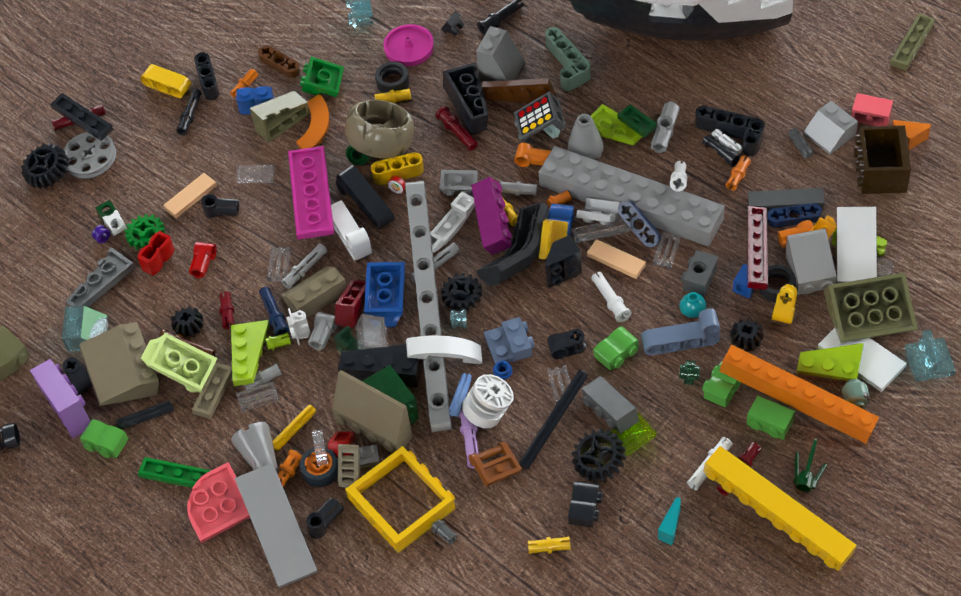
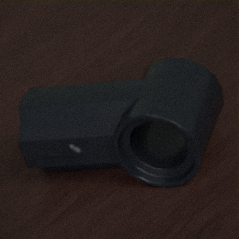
(216, 206)
(324, 517)

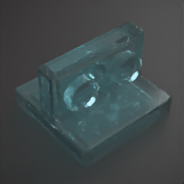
(929, 358)

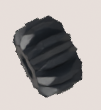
(187, 321)
(747, 334)

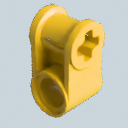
(785, 307)

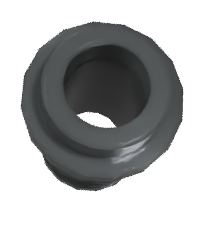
(444, 531)

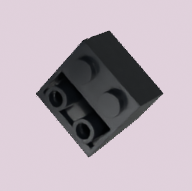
(563, 261)

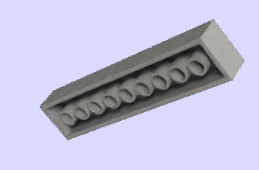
(665, 208)

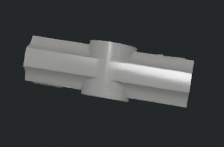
(665, 127)

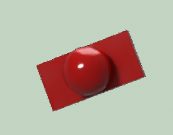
(341, 437)

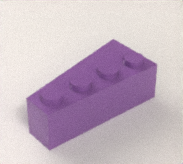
(62, 397)

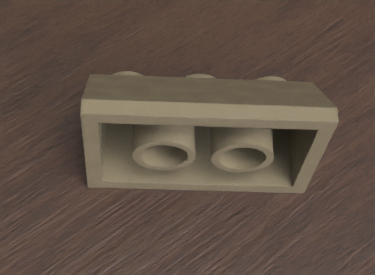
(315, 291)

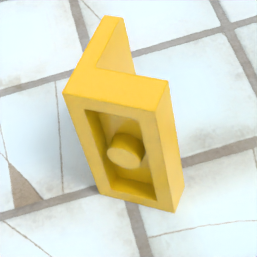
(551, 231)

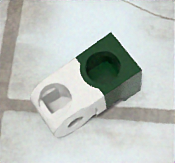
(111, 218)

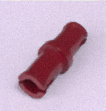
(226, 309)

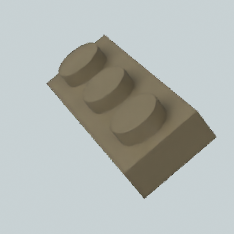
(212, 390)

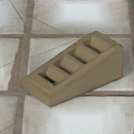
(346, 478)

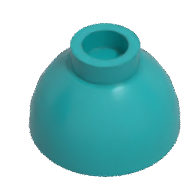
(692, 304)

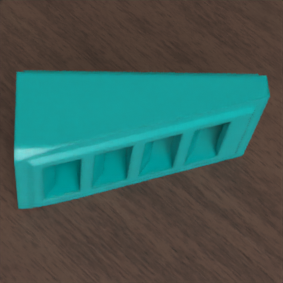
(668, 527)

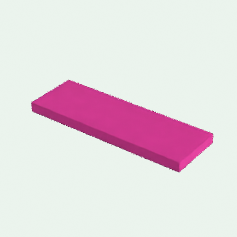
(310, 193)

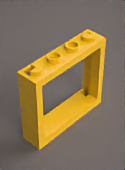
(420, 526)

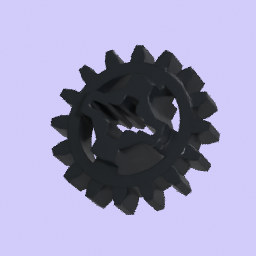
(461, 292)

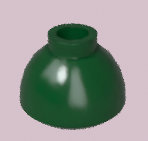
(356, 157)

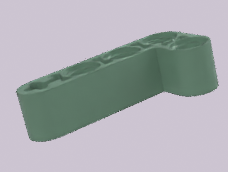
(576, 66)

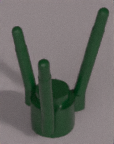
(805, 481)

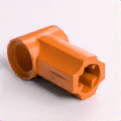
(528, 155)
(804, 226)

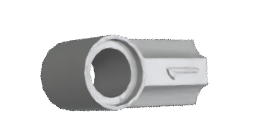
(323, 326)

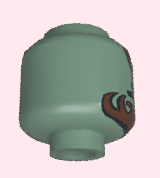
(856, 393)

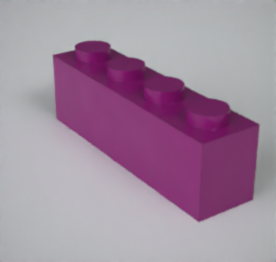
(491, 215)

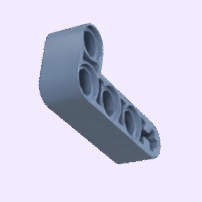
(683, 336)

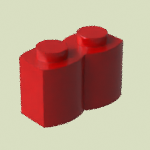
(156, 253)

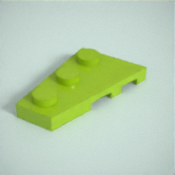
(612, 128)

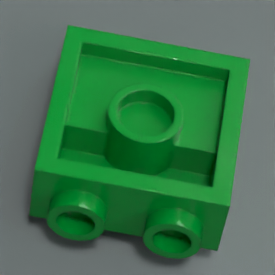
(321, 77)

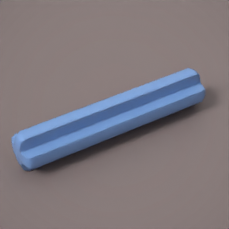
(460, 394)

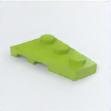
(832, 363)

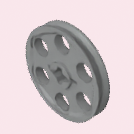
(94, 155)

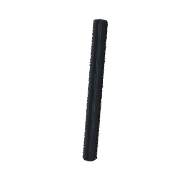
(553, 419)

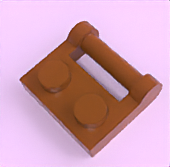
(497, 469)

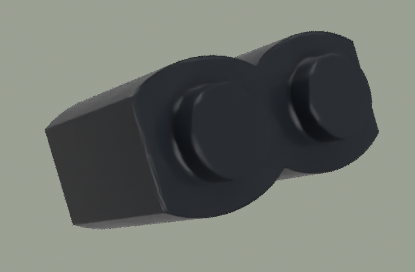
(584, 504)

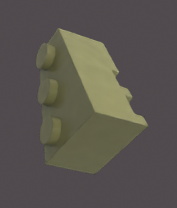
(278, 114)

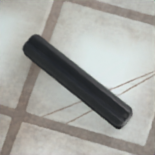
(144, 415)

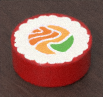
(396, 184)

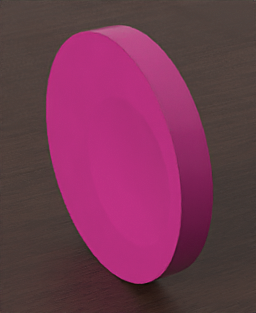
(409, 45)

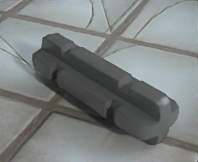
(800, 143)

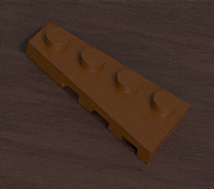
(517, 90)

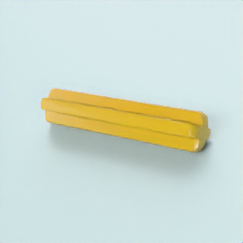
(293, 427)

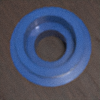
(502, 365)

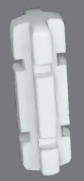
(727, 141)

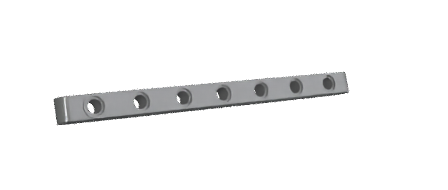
(428, 312)

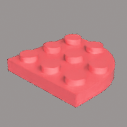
(216, 503)

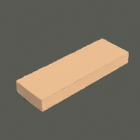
(189, 195)
(616, 259)

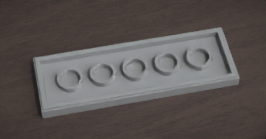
(276, 525)

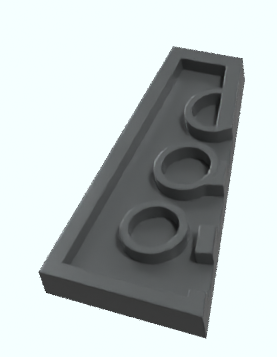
(105, 276)

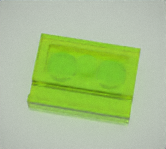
(636, 435)

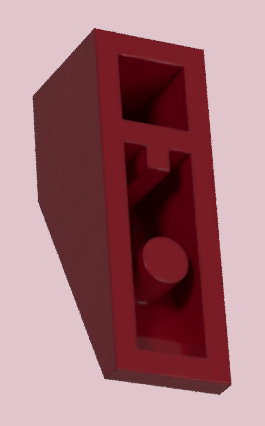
(350, 304)

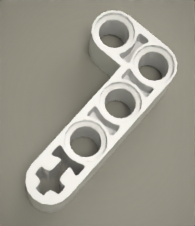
(353, 237)

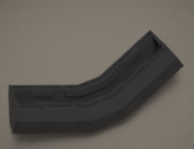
(524, 246)

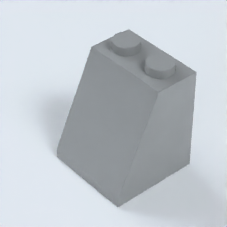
(498, 57)
(810, 260)

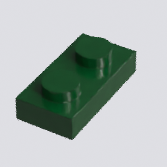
(637, 120)

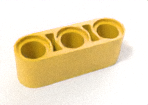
(165, 81)
(403, 166)

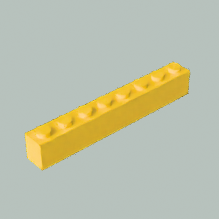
(779, 508)

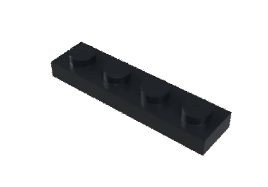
(81, 116)

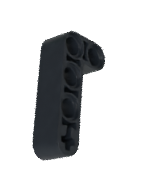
(734, 125)
(353, 183)

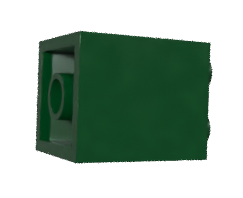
(390, 384)

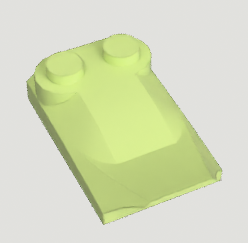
(179, 361)

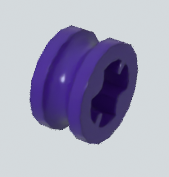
(101, 234)

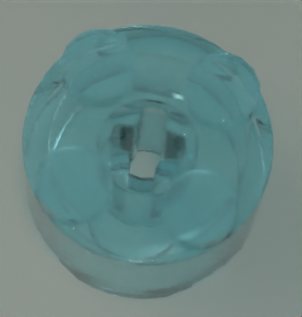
(360, 12)

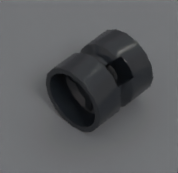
(10, 436)

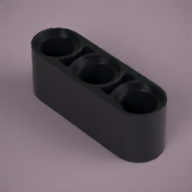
(206, 75)

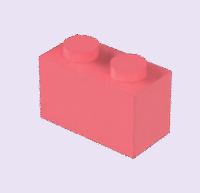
(872, 110)

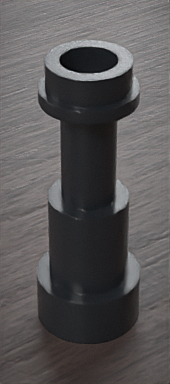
(730, 157)

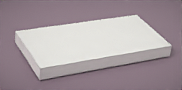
(856, 243)
(877, 364)

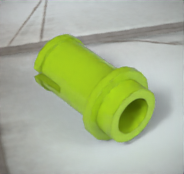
(277, 341)

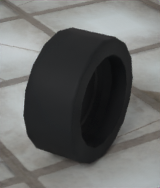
(392, 68)
(782, 272)

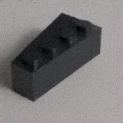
(466, 94)
(369, 361)

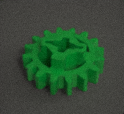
(142, 230)

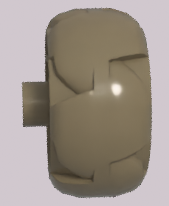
(379, 128)

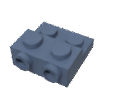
(509, 341)

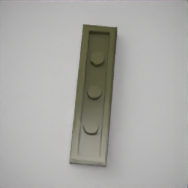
(912, 42)

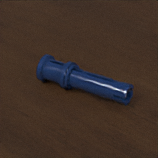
(276, 318)

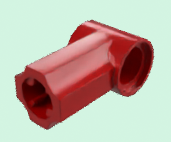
(203, 254)

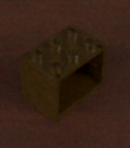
(882, 159)

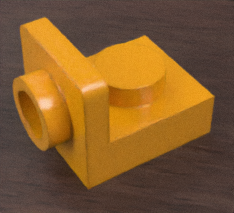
(827, 224)

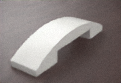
(452, 221)
(444, 346)

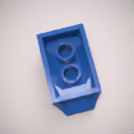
(385, 291)

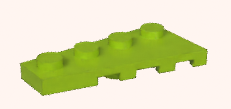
(246, 349)

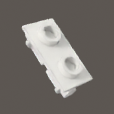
(298, 325)

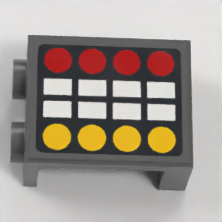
(537, 116)

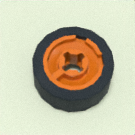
(319, 476)

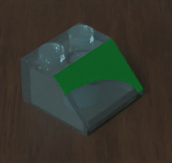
(80, 325)

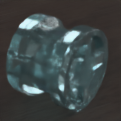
(458, 318)

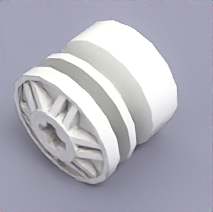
(487, 401)

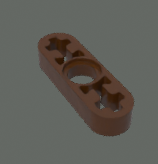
(281, 67)

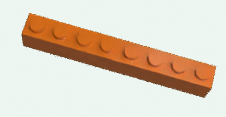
(798, 394)

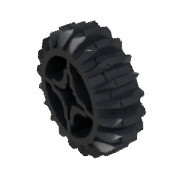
(56, 165)
(583, 456)

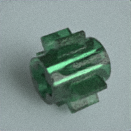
(689, 372)

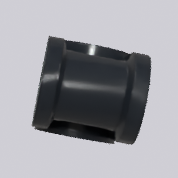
(565, 344)
(77, 375)

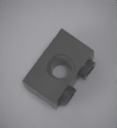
(700, 272)

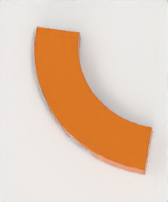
(318, 126)

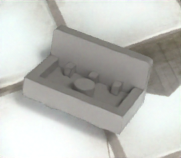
(457, 180)
(599, 210)

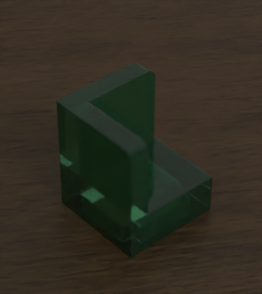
(345, 340)

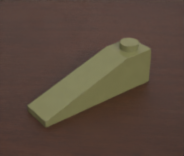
(12, 353)

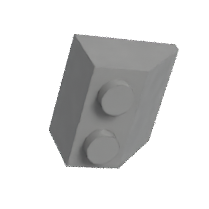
(831, 127)

